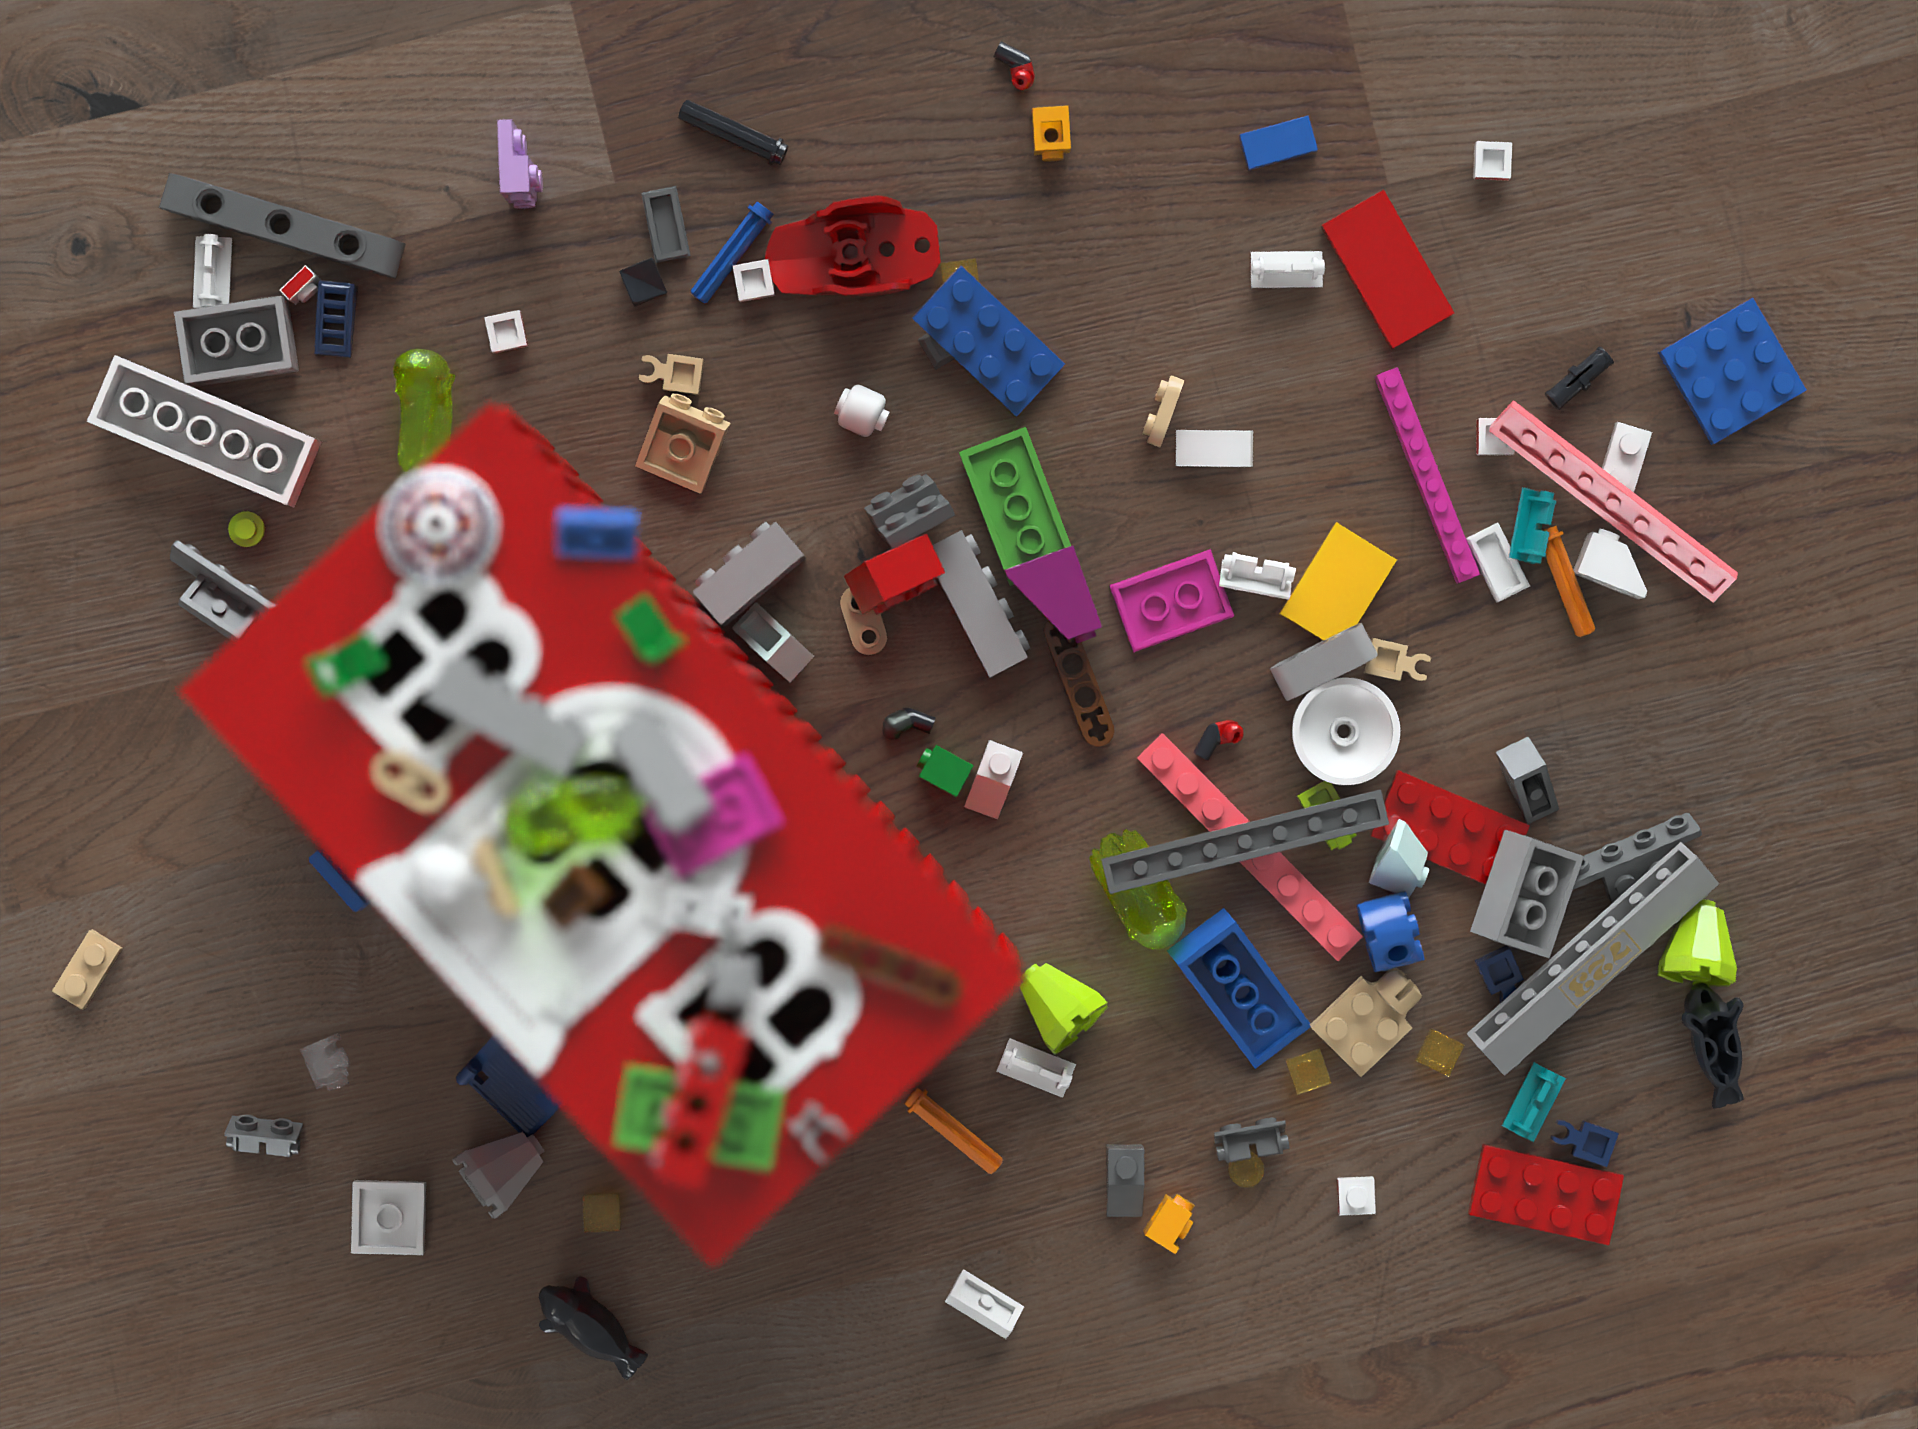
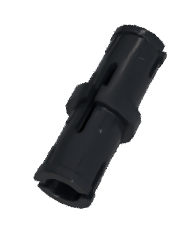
(1581, 375)

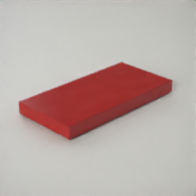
(1387, 269)

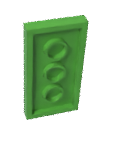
(1014, 498)
(745, 1133)

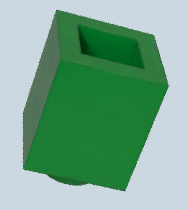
(944, 769)

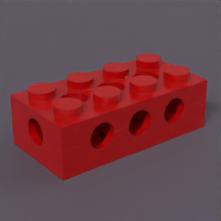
(685, 1161)

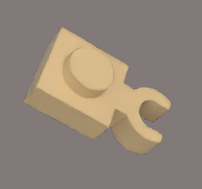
(679, 374)
(1393, 661)

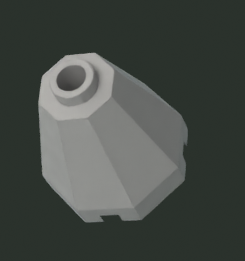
(500, 1169)

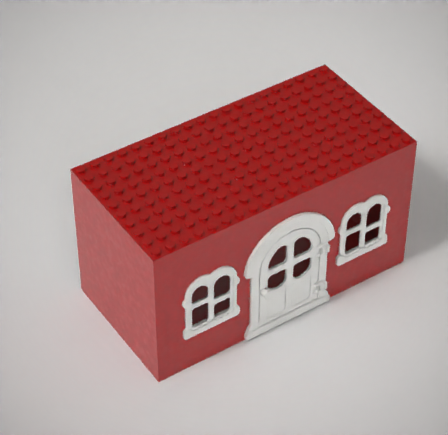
(607, 989)

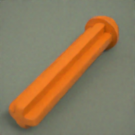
(1568, 584)
(953, 1130)

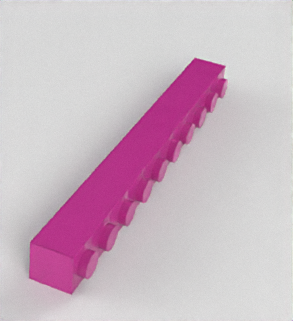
(1427, 475)

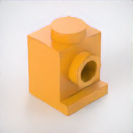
(1054, 119)
(1170, 1222)

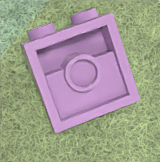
(517, 173)

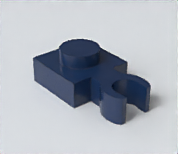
(1499, 972)
(1590, 1141)

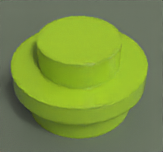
(246, 529)

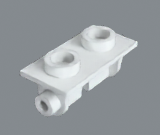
(1287, 269)
(212, 271)
(1242, 574)
(1036, 1067)

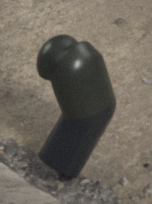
(903, 720)

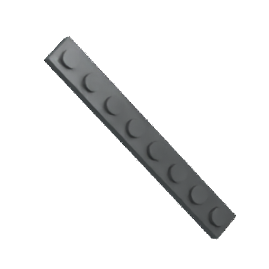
(1245, 841)

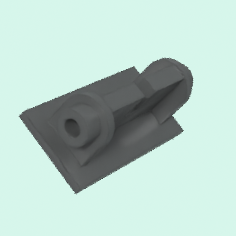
(247, 1132)
(1237, 1140)

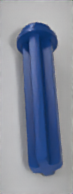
(732, 252)

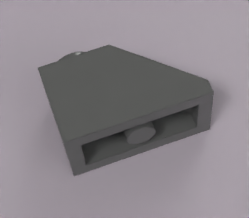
(1528, 780)
(1124, 1180)

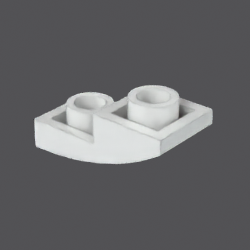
(1214, 448)
(706, 911)

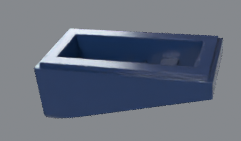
(322, 318)

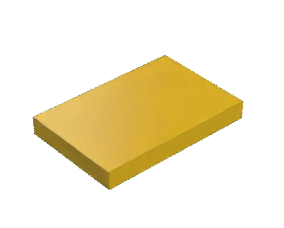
(1338, 584)

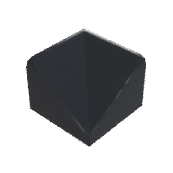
(643, 281)

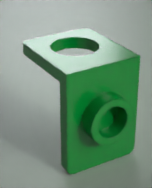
(648, 630)
(348, 664)

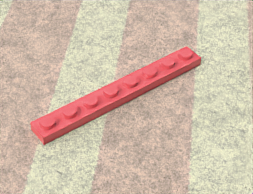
(1613, 501)
(1271, 870)

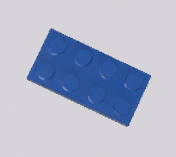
(988, 341)

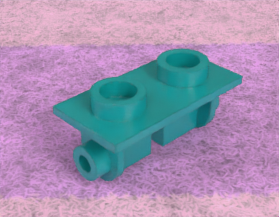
(1528, 540)
(1533, 1102)

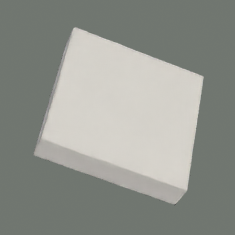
(388, 1217)

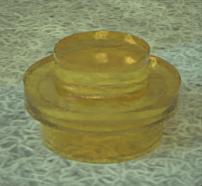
(1247, 1172)

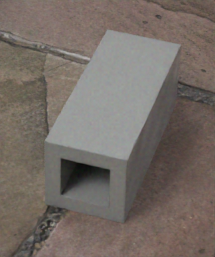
(733, 981)

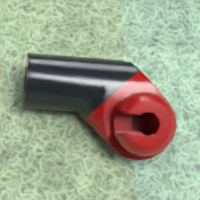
(1019, 63)
(1218, 734)

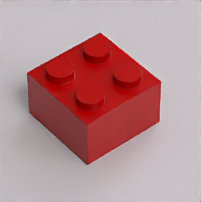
(895, 576)

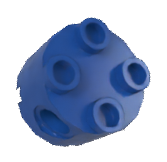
(1390, 932)

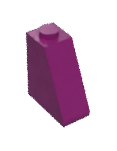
(1059, 592)

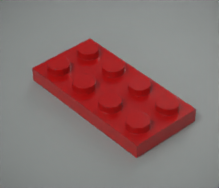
(1450, 827)
(1545, 1194)

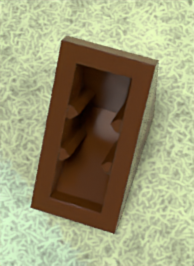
(573, 896)

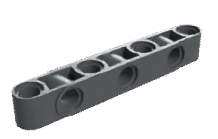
(258, 218)

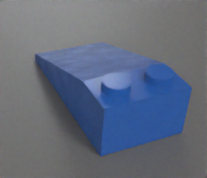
(1239, 987)

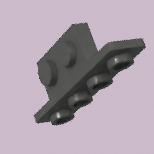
(216, 594)
(1629, 859)

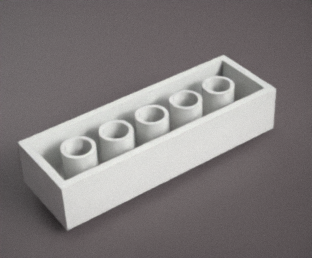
(204, 431)

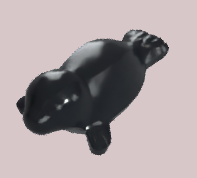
(1715, 1040)
(588, 1326)

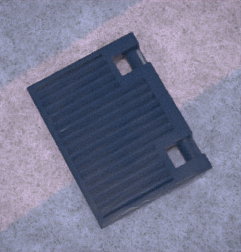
(510, 1087)

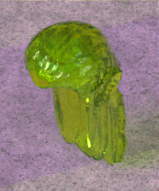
(425, 404)
(570, 814)
(1148, 912)

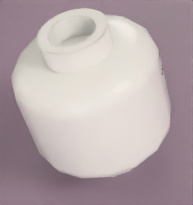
(861, 410)
(441, 874)

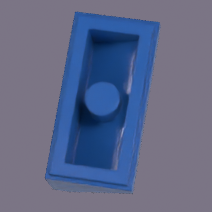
(596, 533)

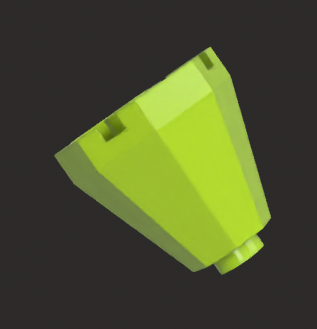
(1700, 948)
(1060, 1005)

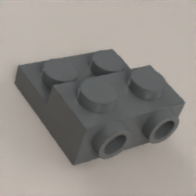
(908, 510)

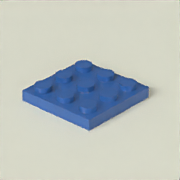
(1732, 371)

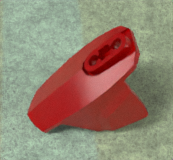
(841, 249)

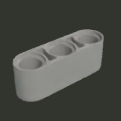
(1323, 661)

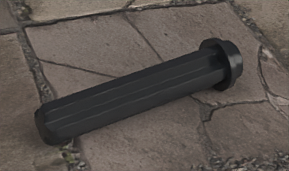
(733, 132)

